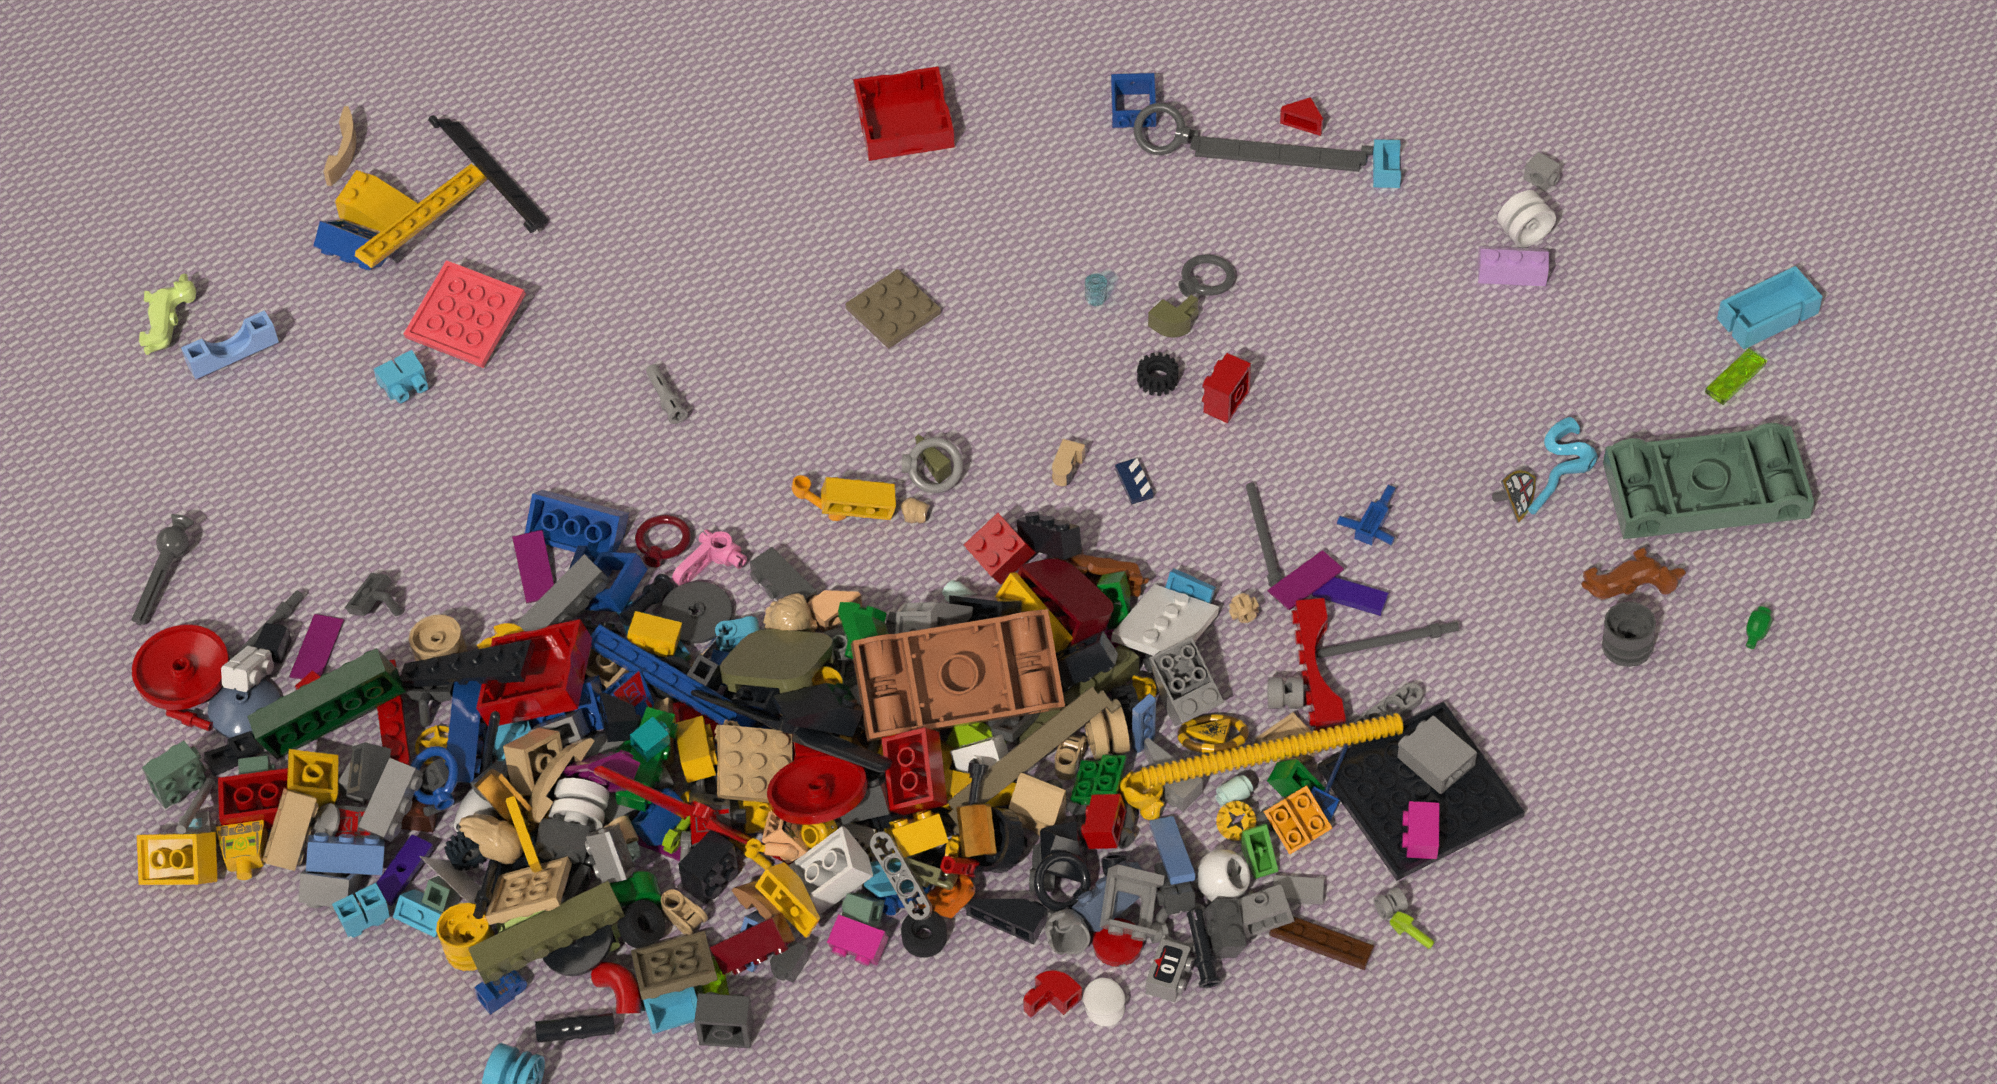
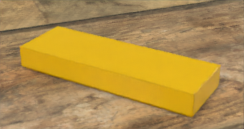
(523, 834)

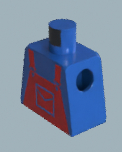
(633, 690)

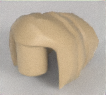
(914, 510)

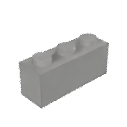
(391, 800)

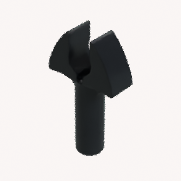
(934, 854)

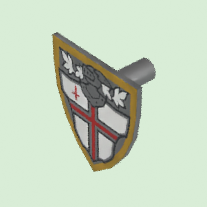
(1519, 491)

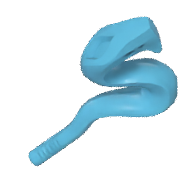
(1585, 463)

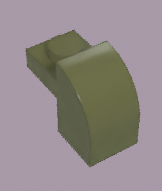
(1173, 321)

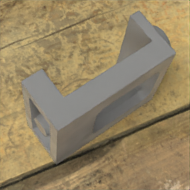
(1136, 883)

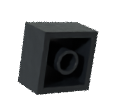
(708, 867)

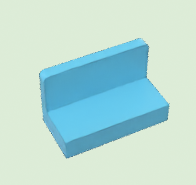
(880, 884)
(417, 914)

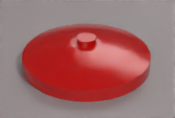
(179, 667)
(816, 789)

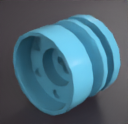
(508, 1067)

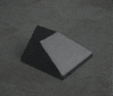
(1063, 838)

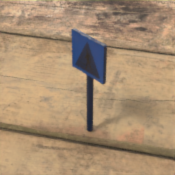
(1326, 801)

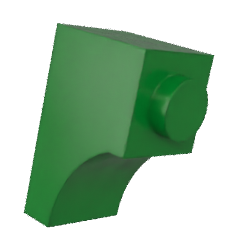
(1117, 589)

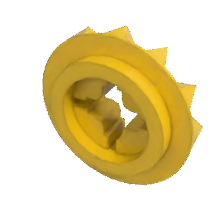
(1236, 808)
(953, 847)

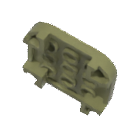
(777, 659)

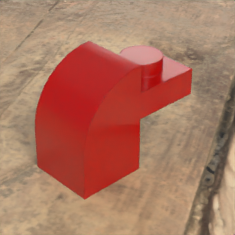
(1054, 988)

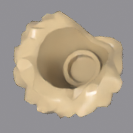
(790, 614)

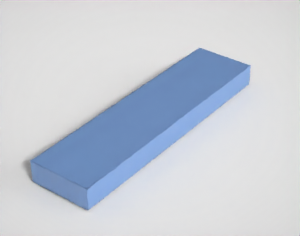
(1172, 850)

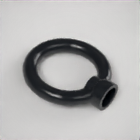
(1040, 874)

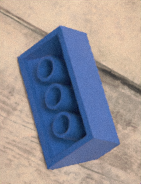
(576, 522)

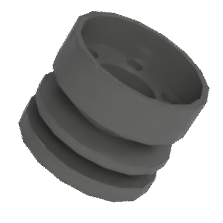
(1628, 634)

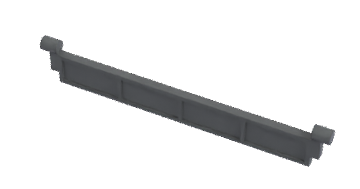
(1279, 153)

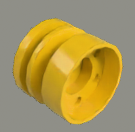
(460, 931)

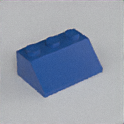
(343, 240)

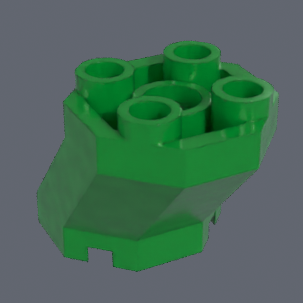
(860, 623)

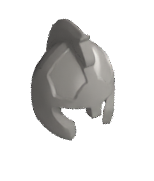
(1066, 932)

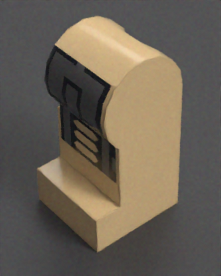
(1065, 460)

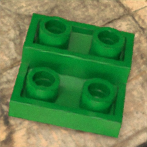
(1098, 778)

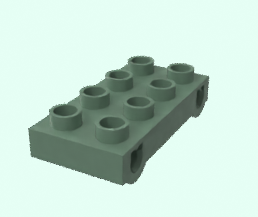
(1707, 481)

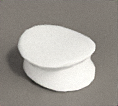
(1104, 1001)

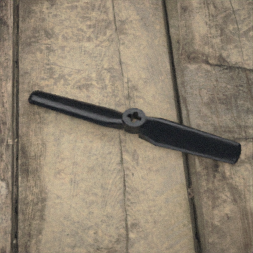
(810, 738)

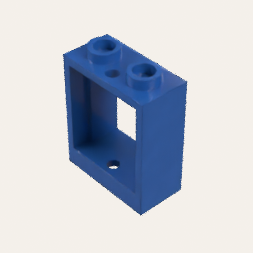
(1122, 85)
(631, 573)

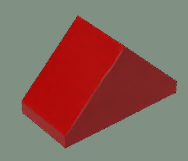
(1302, 116)

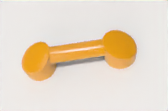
(801, 489)

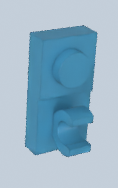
(1189, 585)

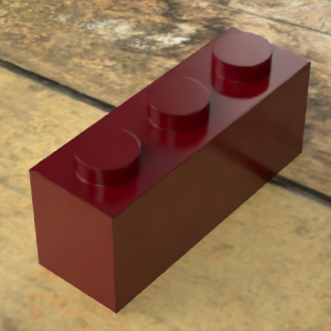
(753, 945)

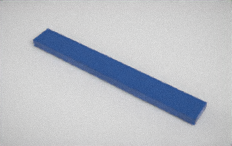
(662, 675)

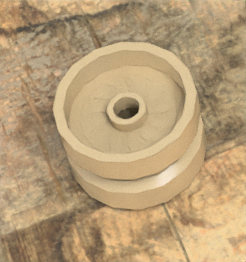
(436, 637)
(1106, 730)

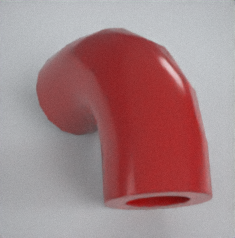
(622, 983)

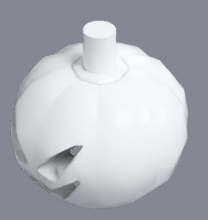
(1215, 877)

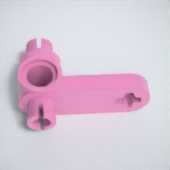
(709, 551)

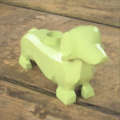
(163, 314)

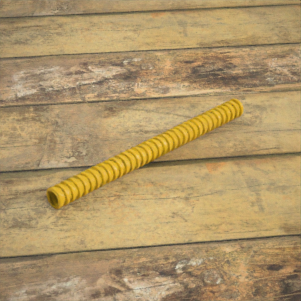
(1272, 750)

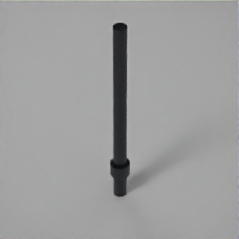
(484, 896)

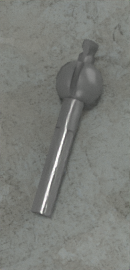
(171, 543)

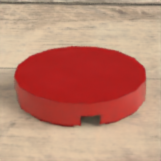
(1116, 949)

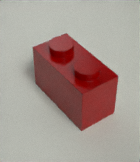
(1104, 821)

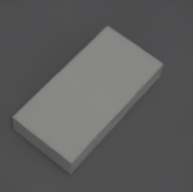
(1301, 889)

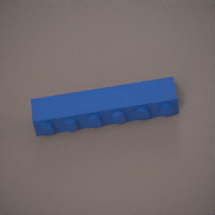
(465, 730)

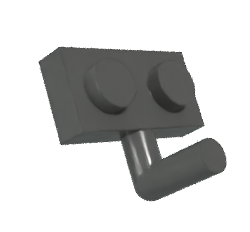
(371, 591)
(424, 695)
(1012, 727)
(434, 777)

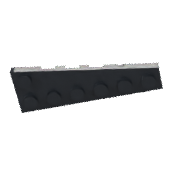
(501, 663)

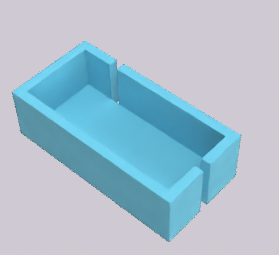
(1769, 307)

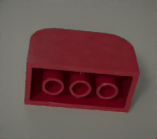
(1069, 597)

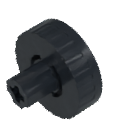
(1008, 840)

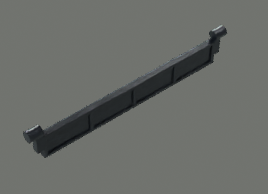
(493, 172)

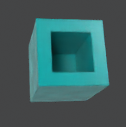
(650, 738)

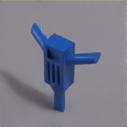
(1370, 525)

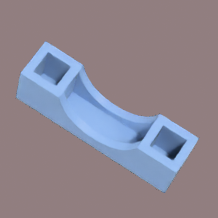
(254, 335)

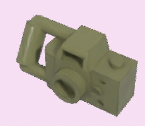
(929, 874)

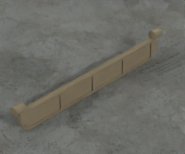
(1035, 747)

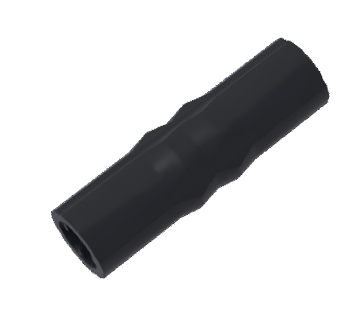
(575, 1027)

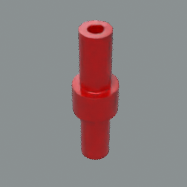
(190, 719)

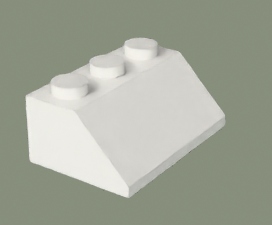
(833, 869)

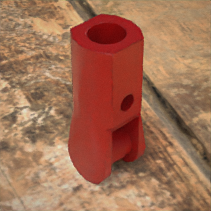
(959, 866)

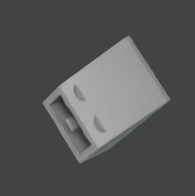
(1184, 682)

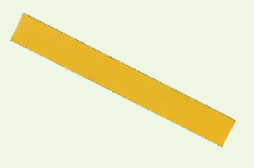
(420, 216)

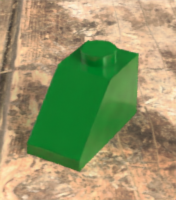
(1290, 777)

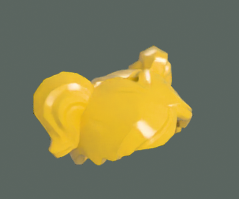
(1139, 797)

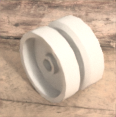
(1526, 218)
(580, 802)

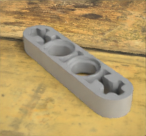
(1395, 698)
(899, 877)

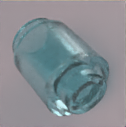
(1095, 289)

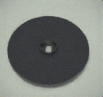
(582, 956)

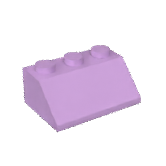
(1513, 265)

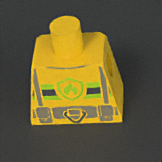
(243, 846)

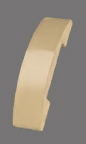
(337, 165)
(538, 800)

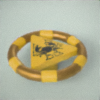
(1213, 731)

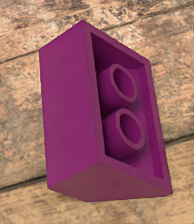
(620, 762)

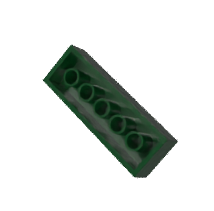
(326, 703)

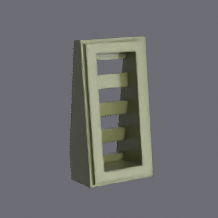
(935, 461)

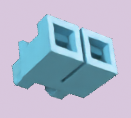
(401, 377)
(372, 910)

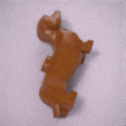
(1095, 567)
(1630, 575)

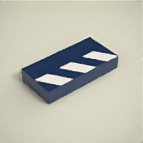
(1134, 481)

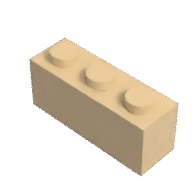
(290, 829)

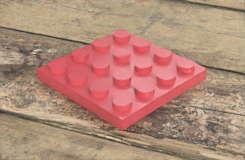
(464, 314)

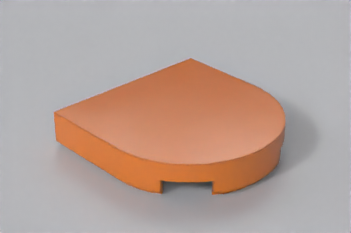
(951, 901)

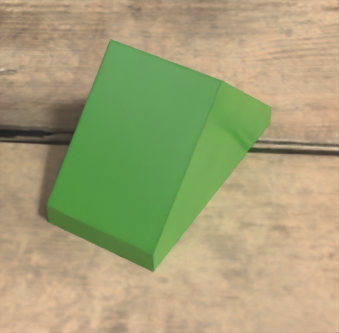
(1258, 851)

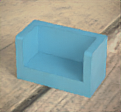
(1386, 163)
(671, 1010)

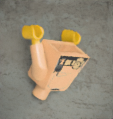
(779, 837)

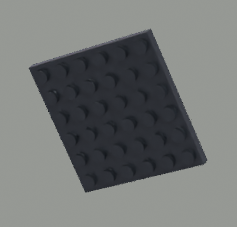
(1379, 786)

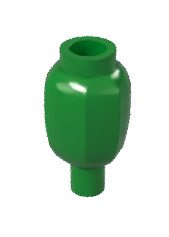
(1758, 626)

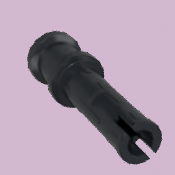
(651, 595)
(1205, 960)

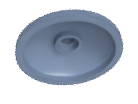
(231, 714)

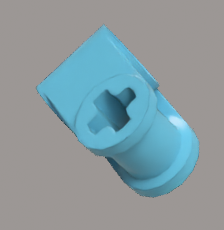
(735, 632)

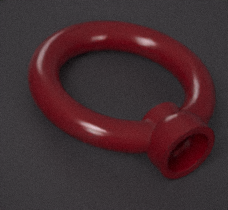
(654, 555)

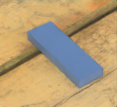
(1143, 722)

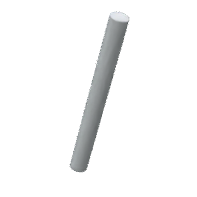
(195, 806)

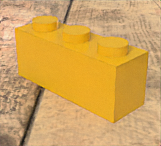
(858, 498)
(696, 749)

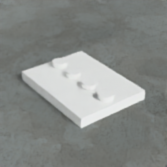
(1164, 620)

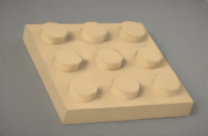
(749, 761)
(528, 892)

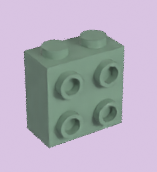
(175, 773)

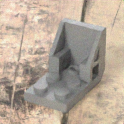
(930, 615)

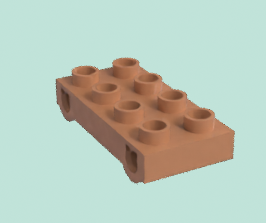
(958, 674)

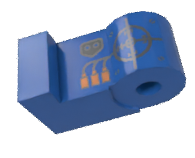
(500, 992)

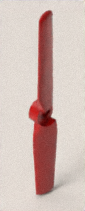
(673, 805)

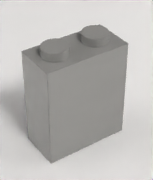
(1436, 754)

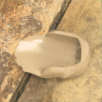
(496, 838)

